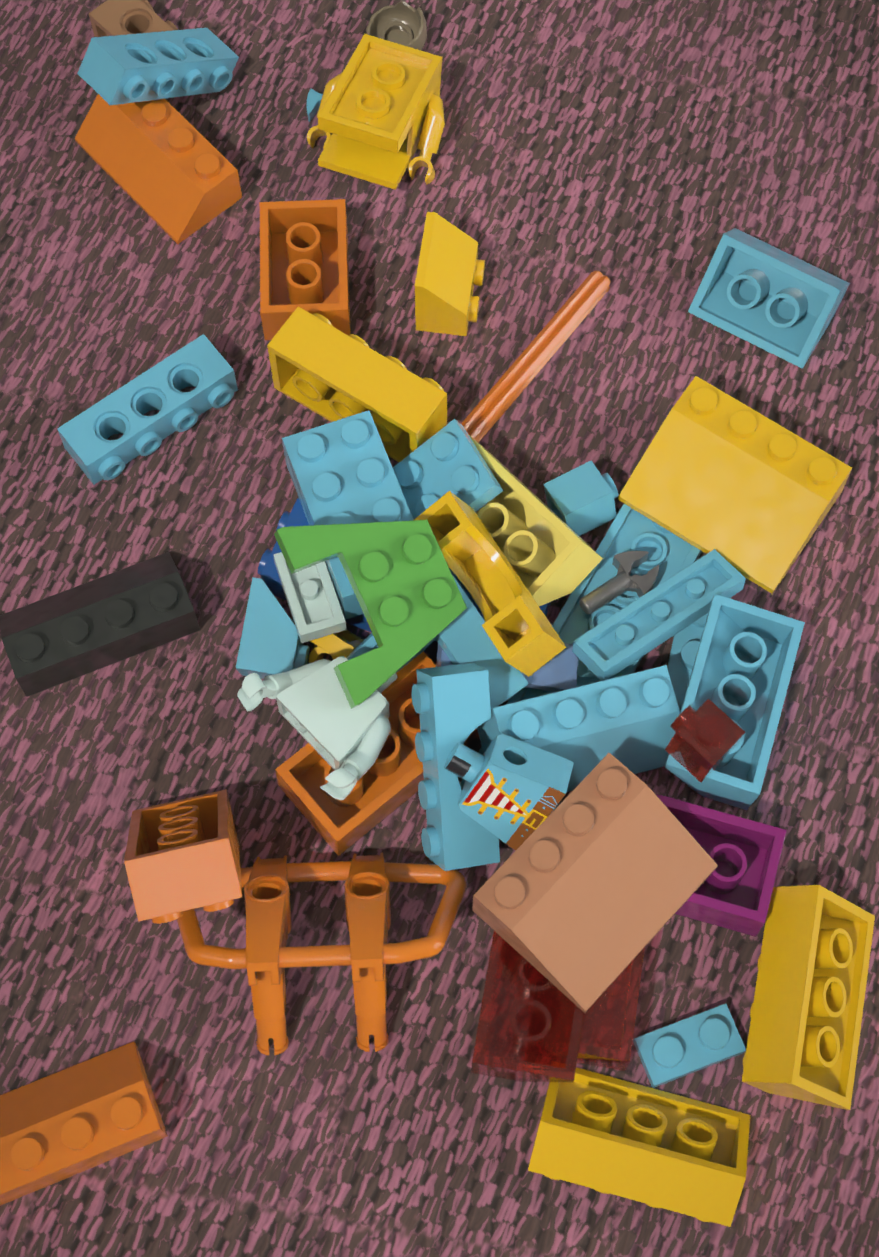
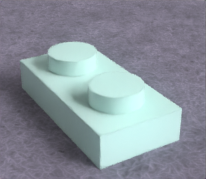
(311, 600)

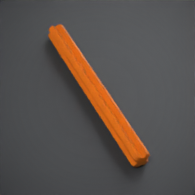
(536, 355)

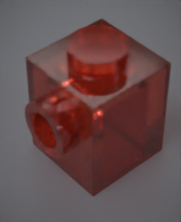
(703, 738)

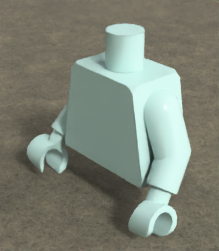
(320, 712)

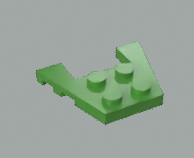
(398, 583)

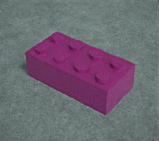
(747, 863)

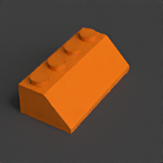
(160, 163)
(75, 1121)

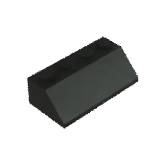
(97, 624)

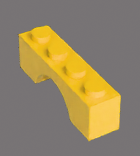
(508, 608)

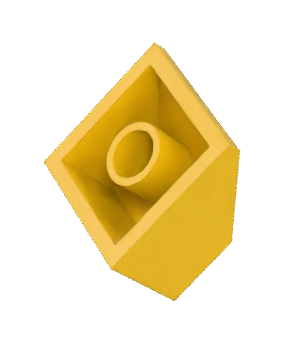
(447, 278)

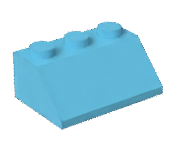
(767, 297)

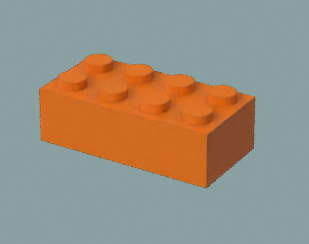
(380, 789)
(183, 857)

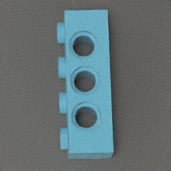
(157, 65)
(155, 389)

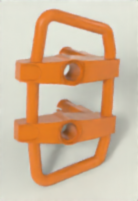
(366, 920)

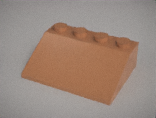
(594, 882)

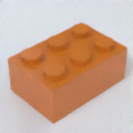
(304, 262)

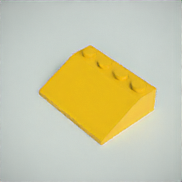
(735, 483)

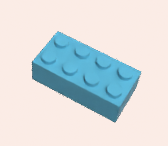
(344, 480)

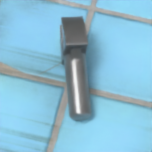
(621, 582)

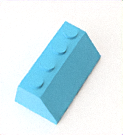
(746, 673)
(585, 723)

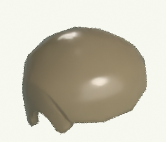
(399, 25)

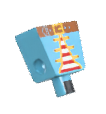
(509, 786)

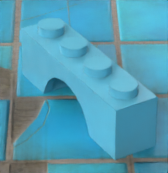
(450, 707)

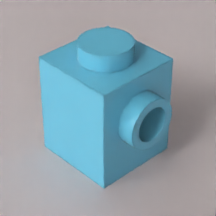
(582, 498)

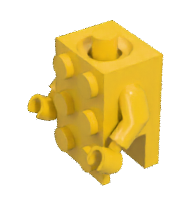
(382, 113)

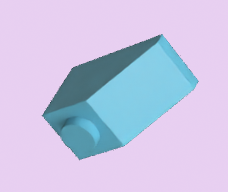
(268, 636)

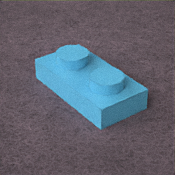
(689, 1045)

